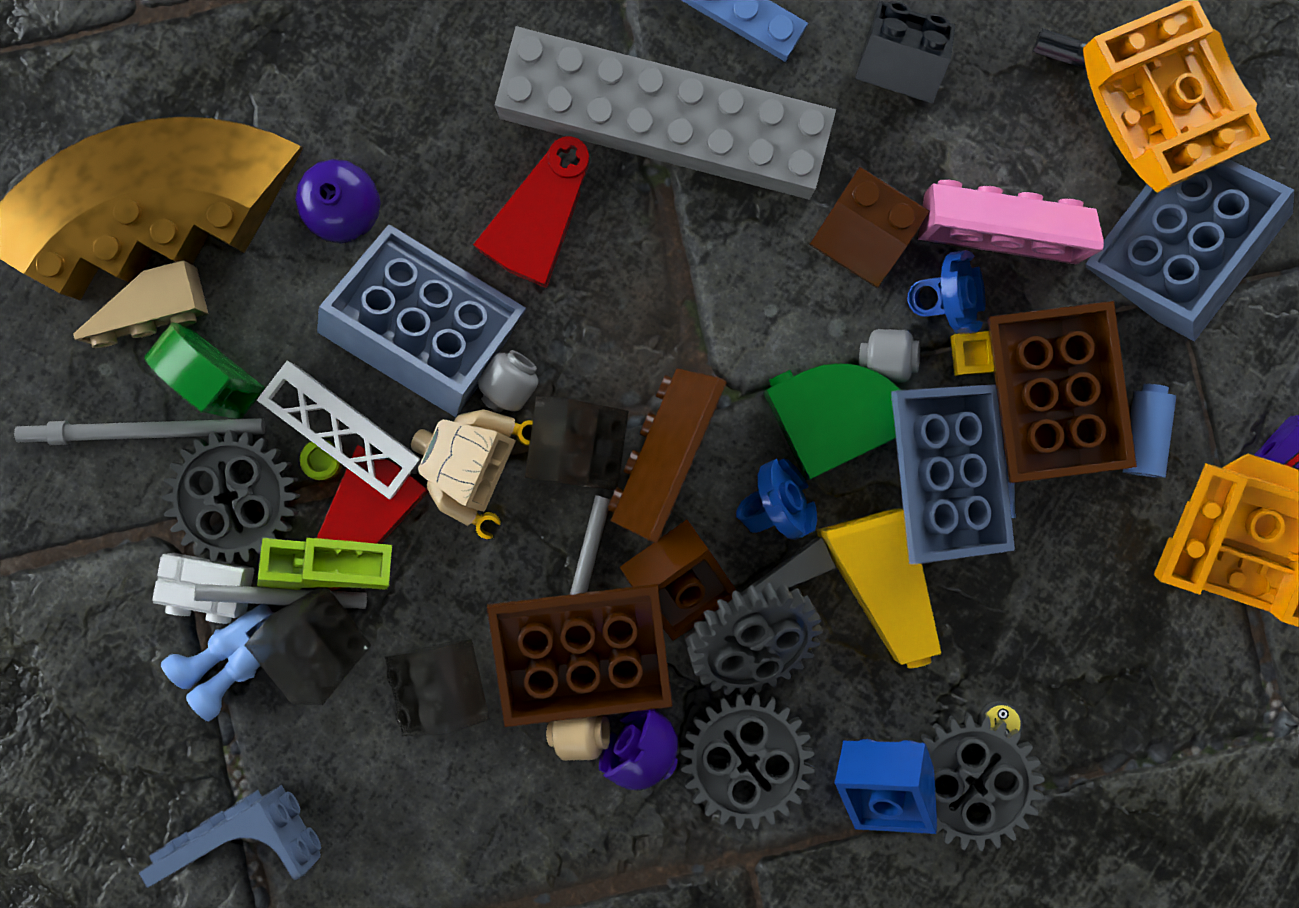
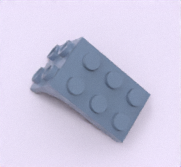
(266, 818)

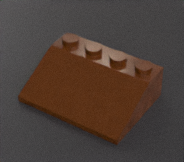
(1061, 392)
(666, 453)
(580, 655)

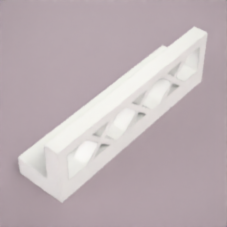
(350, 417)

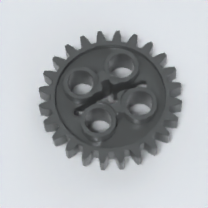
(195, 507)
(754, 639)
(717, 781)
(1004, 805)

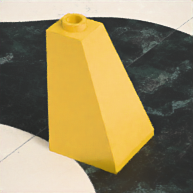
(892, 592)

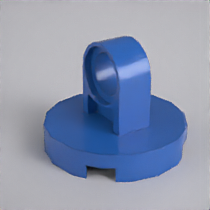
(958, 291)
(779, 502)

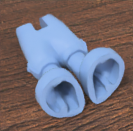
(223, 644)

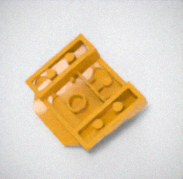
(1171, 95)
(1240, 537)

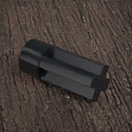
(1060, 47)

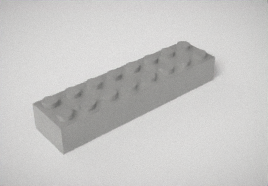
(664, 113)

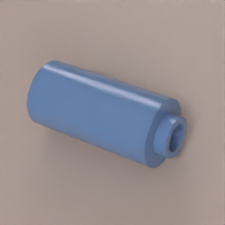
(1151, 430)

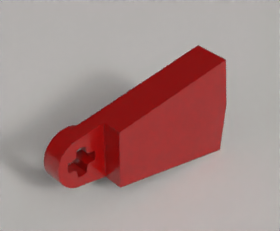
(535, 220)
(364, 513)

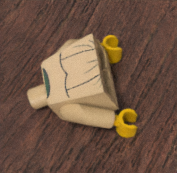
(466, 462)

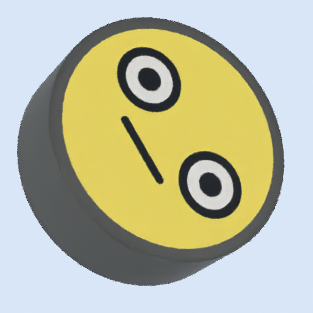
(1001, 710)

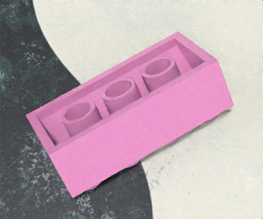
(1010, 223)

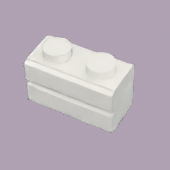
(177, 583)

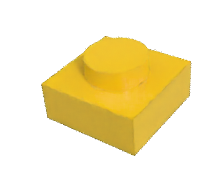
(972, 353)

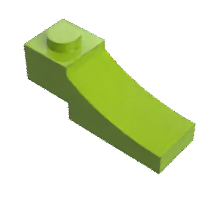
(323, 564)

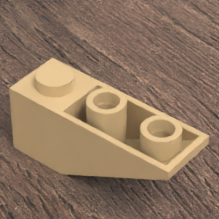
(147, 302)

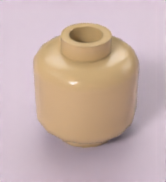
(579, 737)

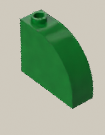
(202, 373)
(832, 414)

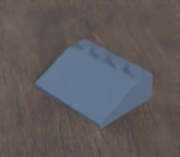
(1192, 243)
(419, 319)
(952, 472)

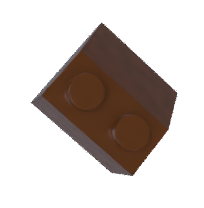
(869, 227)
(685, 576)

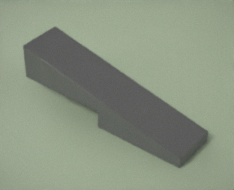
(801, 566)

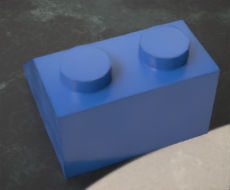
(888, 786)

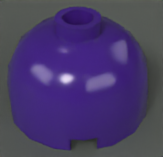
(337, 200)
(641, 752)

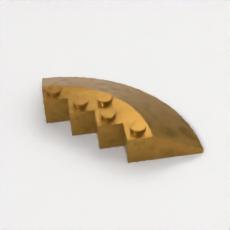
(141, 192)

